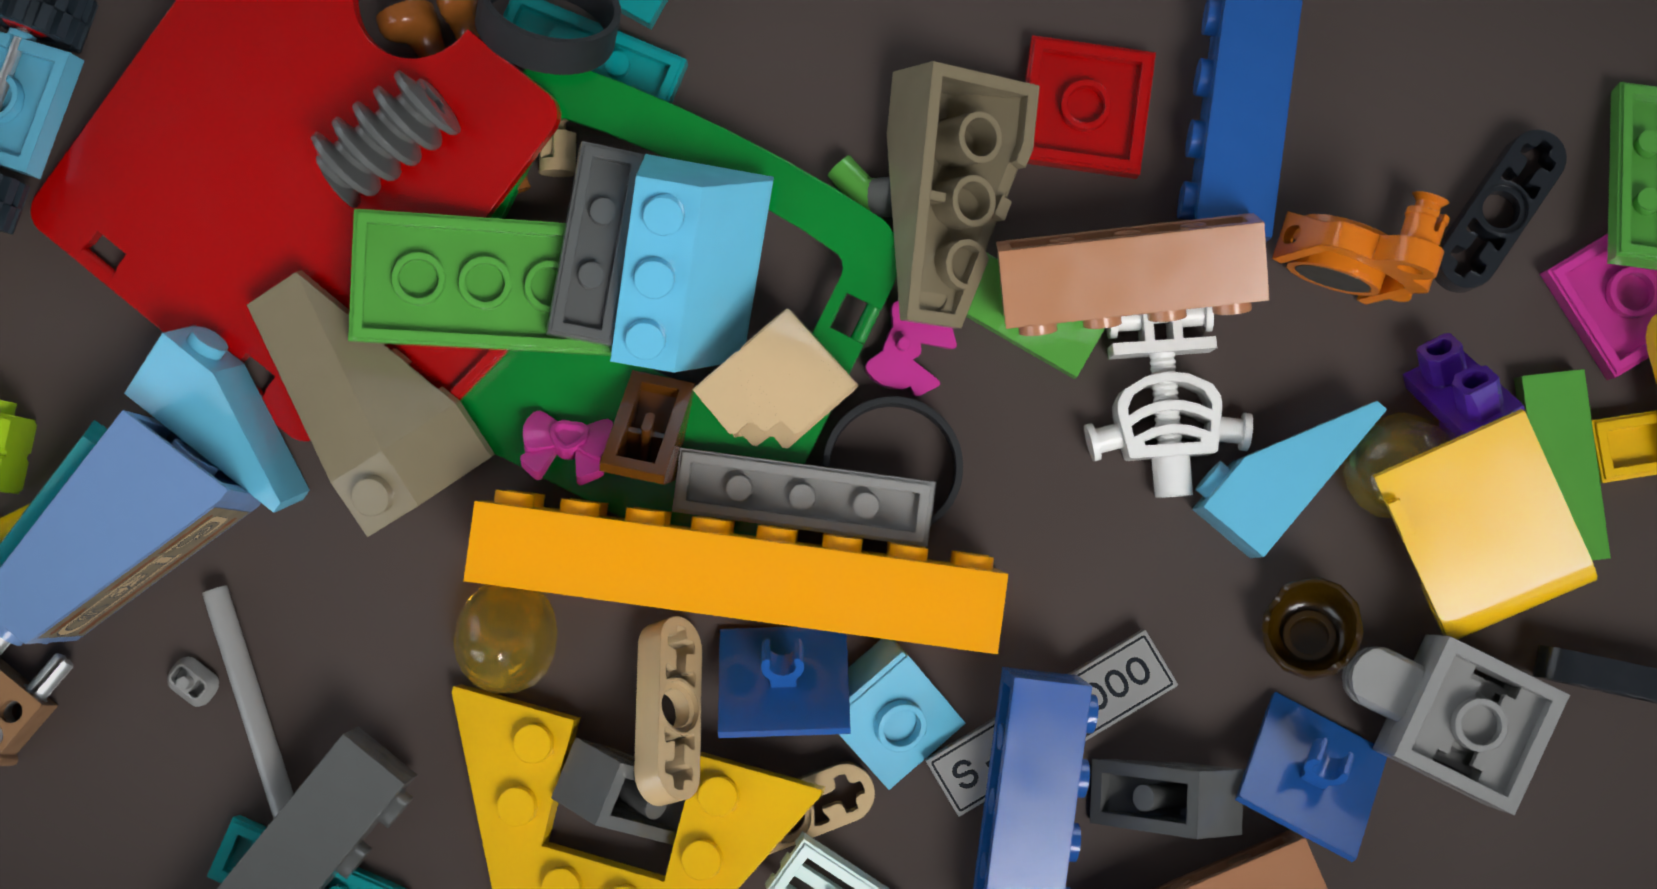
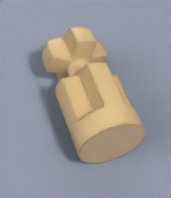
(559, 154)

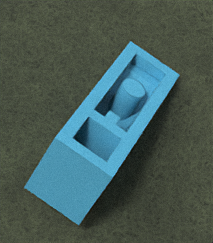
(218, 411)
(1269, 488)

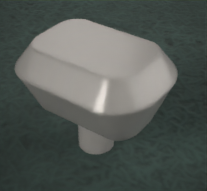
(192, 681)

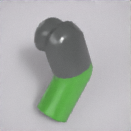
(859, 186)

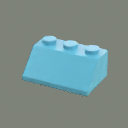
(689, 264)

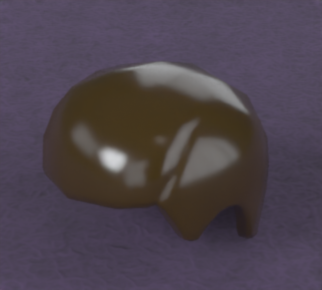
(1312, 628)

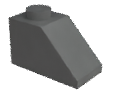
(603, 790)
(1166, 797)

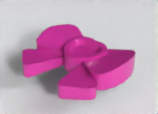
(895, 363)
(569, 440)

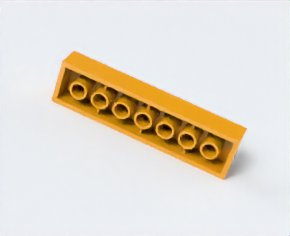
(735, 574)

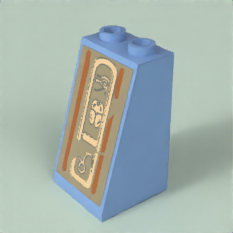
(114, 531)

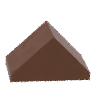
(649, 429)

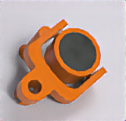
(1363, 259)

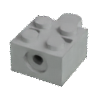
(1439, 710)

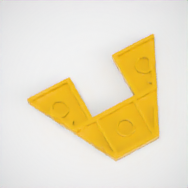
(514, 765)

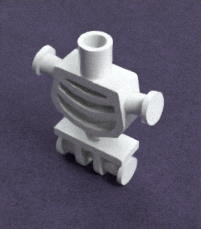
(1170, 456)

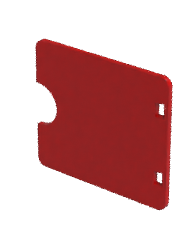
(213, 170)

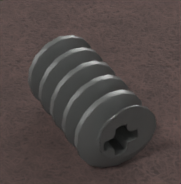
(383, 138)

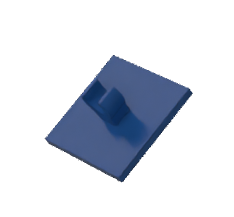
(782, 682)
(1312, 777)

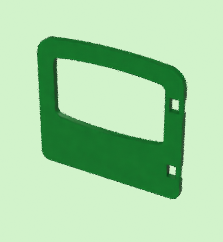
(592, 386)

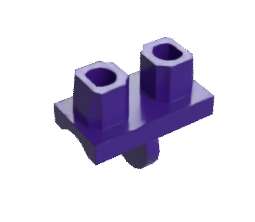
(1457, 387)

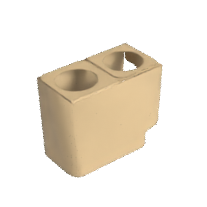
(776, 384)

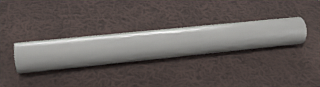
(248, 697)

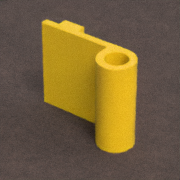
(1486, 526)

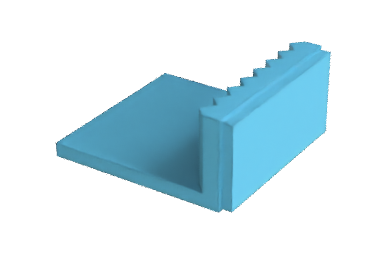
(895, 713)

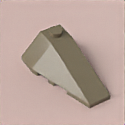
(951, 166)
(370, 415)

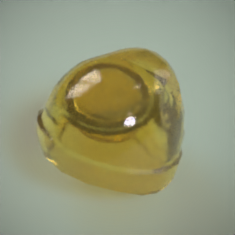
(1385, 445)
(505, 638)

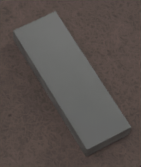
(594, 245)

